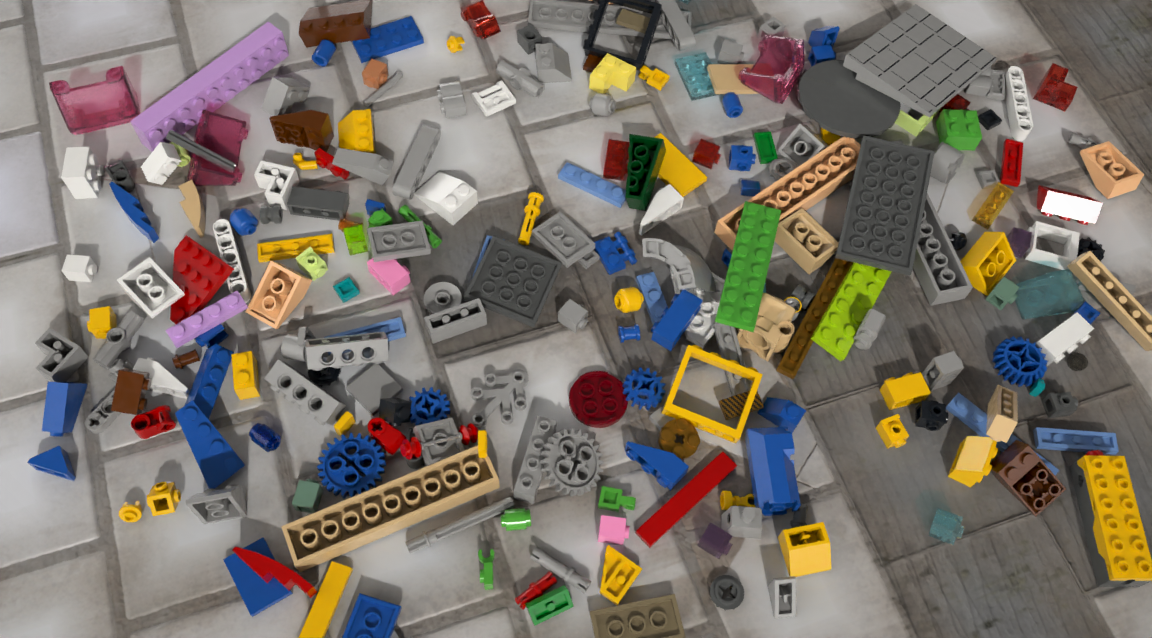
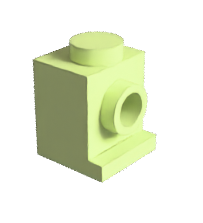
(311, 264)

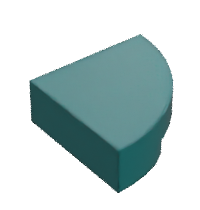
(1037, 388)

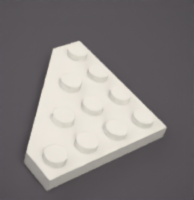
(701, 327)

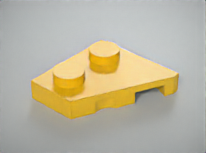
(617, 575)

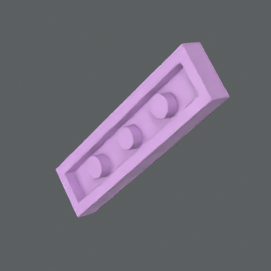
(206, 319)

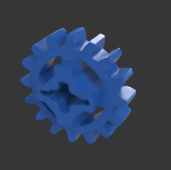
(644, 396)
(437, 406)

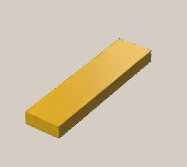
(294, 247)
(326, 601)

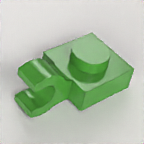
(612, 499)
(486, 575)

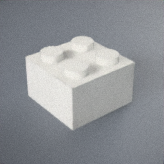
(82, 172)

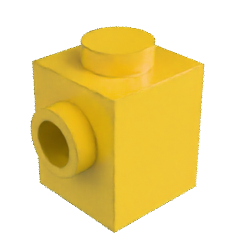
(101, 321)

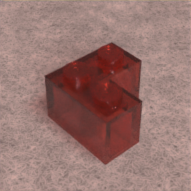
(1053, 89)

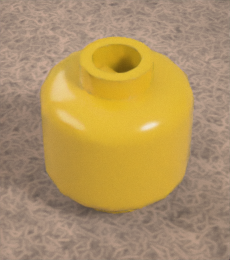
(628, 299)

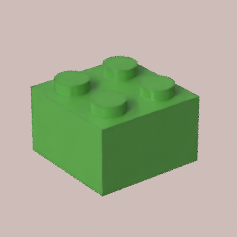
(959, 129)

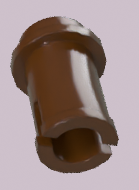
(185, 359)

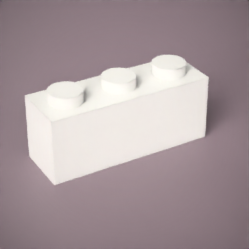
(1064, 338)

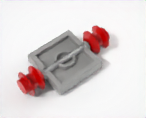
(438, 440)

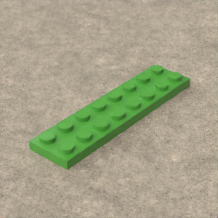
(748, 267)

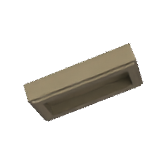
(633, 21)

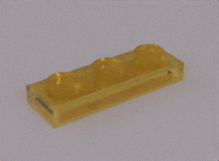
(993, 205)

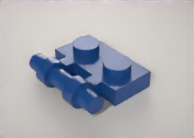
(610, 256)

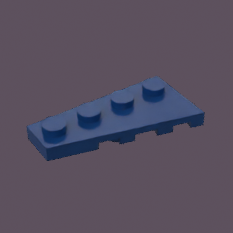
(208, 446)

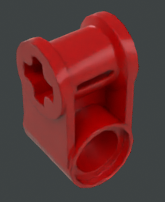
(154, 422)
(388, 438)

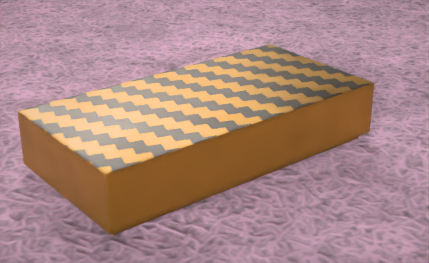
(733, 405)

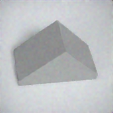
(783, 596)

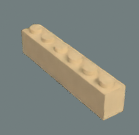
(1114, 297)

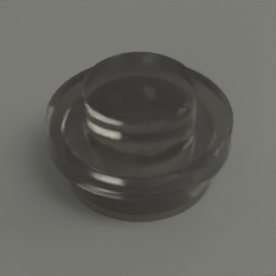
(1077, 361)

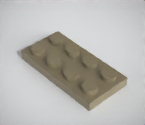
(640, 619)

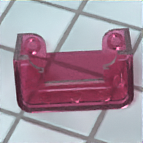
(776, 68)
(97, 104)
(223, 137)

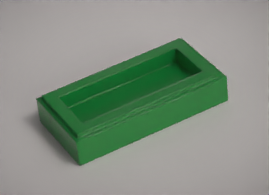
(765, 147)

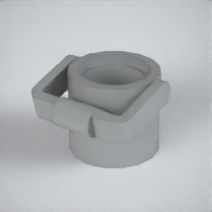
(293, 344)

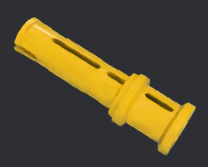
(531, 211)

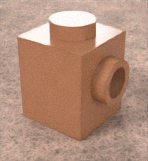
(375, 74)

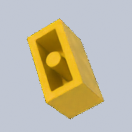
(245, 375)
(905, 390)

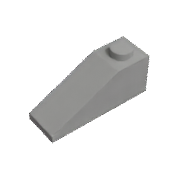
(364, 164)

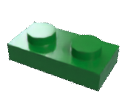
(549, 605)

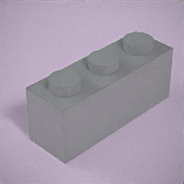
(455, 320)

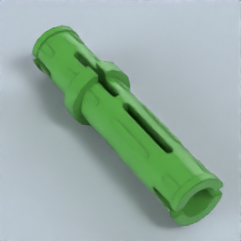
(410, 216)

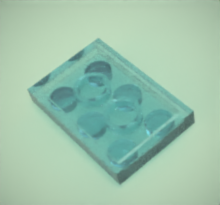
(695, 75)

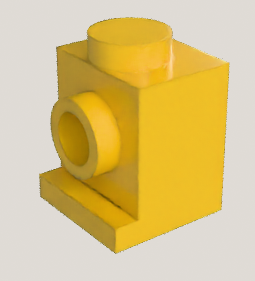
(889, 437)

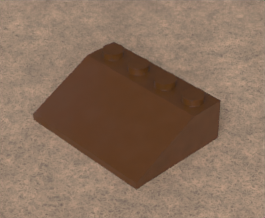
(336, 23)

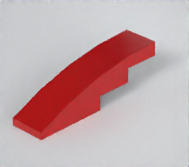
(269, 568)

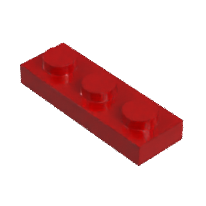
(1011, 163)

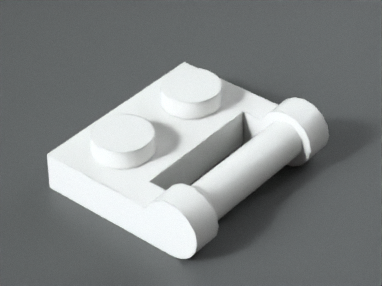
(496, 101)

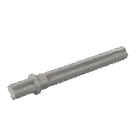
(458, 525)

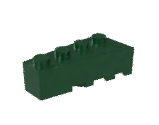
(643, 169)

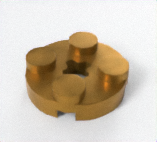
(681, 428)

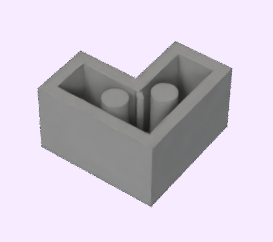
(282, 95)
(62, 356)

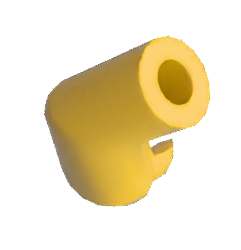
(302, 163)

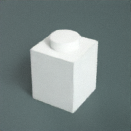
(79, 268)

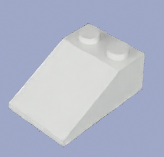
(448, 196)
(150, 287)

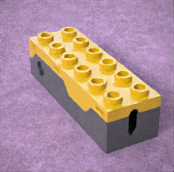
(1111, 521)

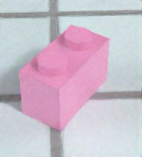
(390, 274)

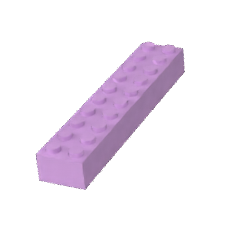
(212, 86)

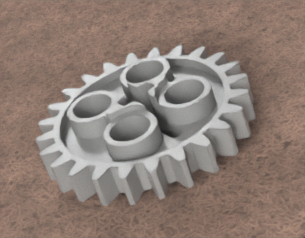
(571, 462)

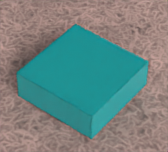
(346, 290)

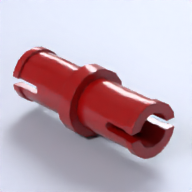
(536, 590)

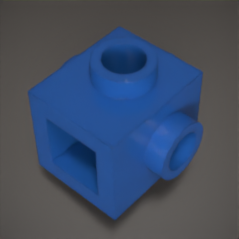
(741, 157)

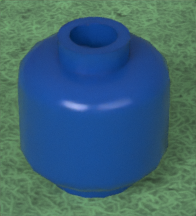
(243, 221)

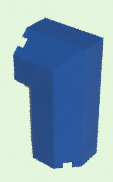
(772, 470)

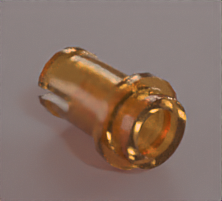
(344, 223)

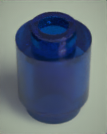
(265, 437)

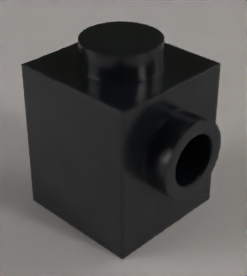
(395, 411)

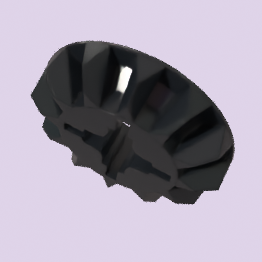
(1096, 248)
(325, 379)

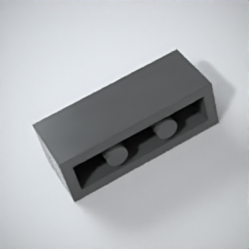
(318, 203)

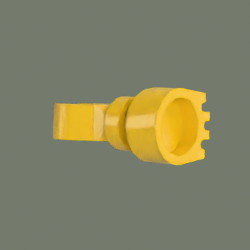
(727, 500)

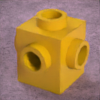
(163, 498)

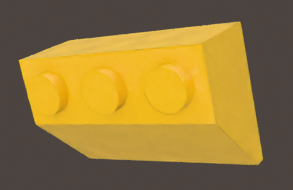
(357, 131)
(988, 261)

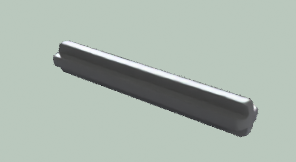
(201, 151)

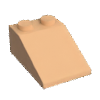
(1110, 170)
(278, 294)

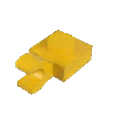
(654, 78)

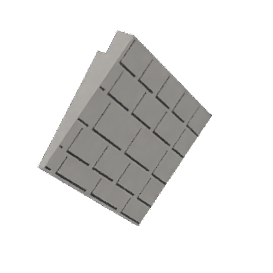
(918, 61)

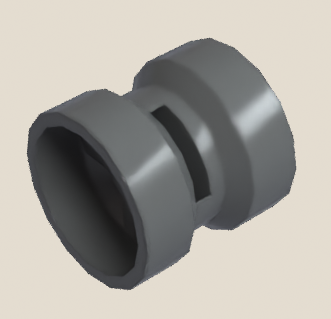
(271, 214)
(804, 296)

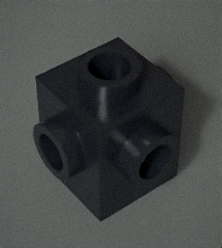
(931, 415)

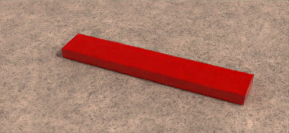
(685, 499)

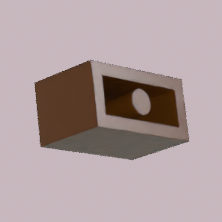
(131, 391)

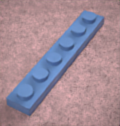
(977, 421)

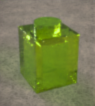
(355, 239)

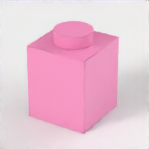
(613, 530)

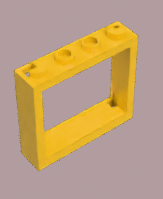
(701, 422)

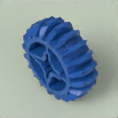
(1023, 358)

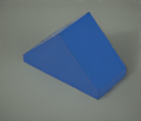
(54, 462)

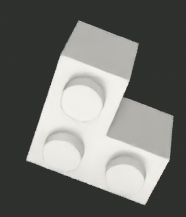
(277, 182)

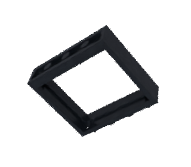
(641, 5)

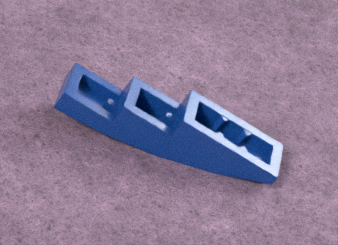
(134, 212)

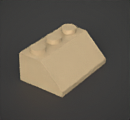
(805, 241)

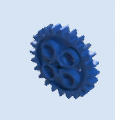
(337, 479)

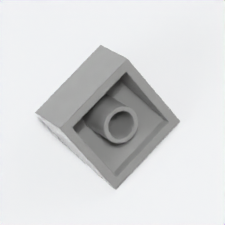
(552, 63)
(802, 145)

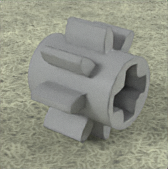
(117, 365)

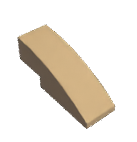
(193, 207)

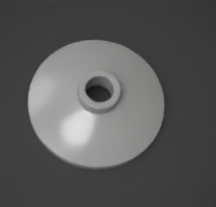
(442, 292)

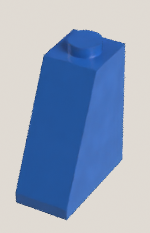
(62, 406)

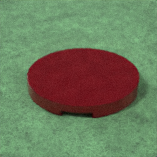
(597, 399)

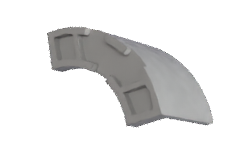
(687, 266)

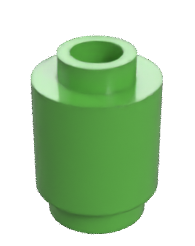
(516, 519)

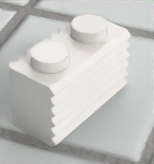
(161, 163)

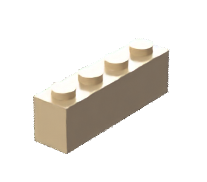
(1002, 414)

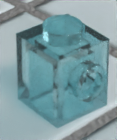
(946, 526)

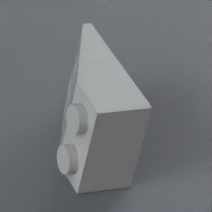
(219, 504)

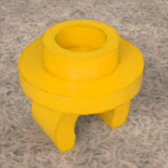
(454, 44)
(130, 512)

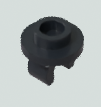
(958, 240)

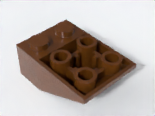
(304, 129)
(1026, 477)

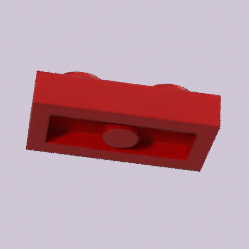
(325, 160)

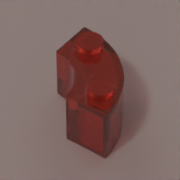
(480, 19)

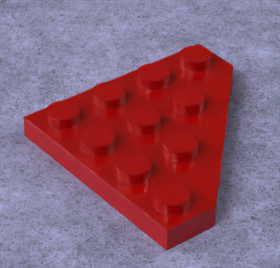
(198, 276)

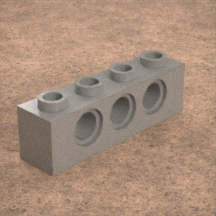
(336, 345)
(278, 379)
(530, 472)

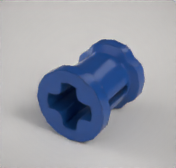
(629, 333)

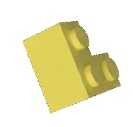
(612, 72)

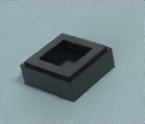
(989, 119)

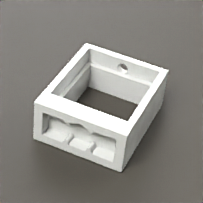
(1067, 237)

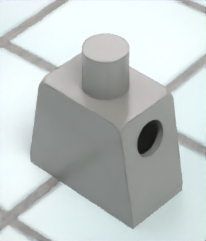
(743, 523)

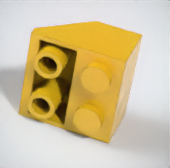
(973, 460)
(806, 549)

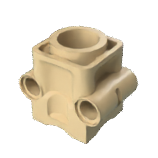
(771, 330)

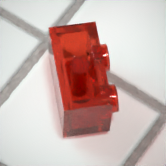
(616, 160)

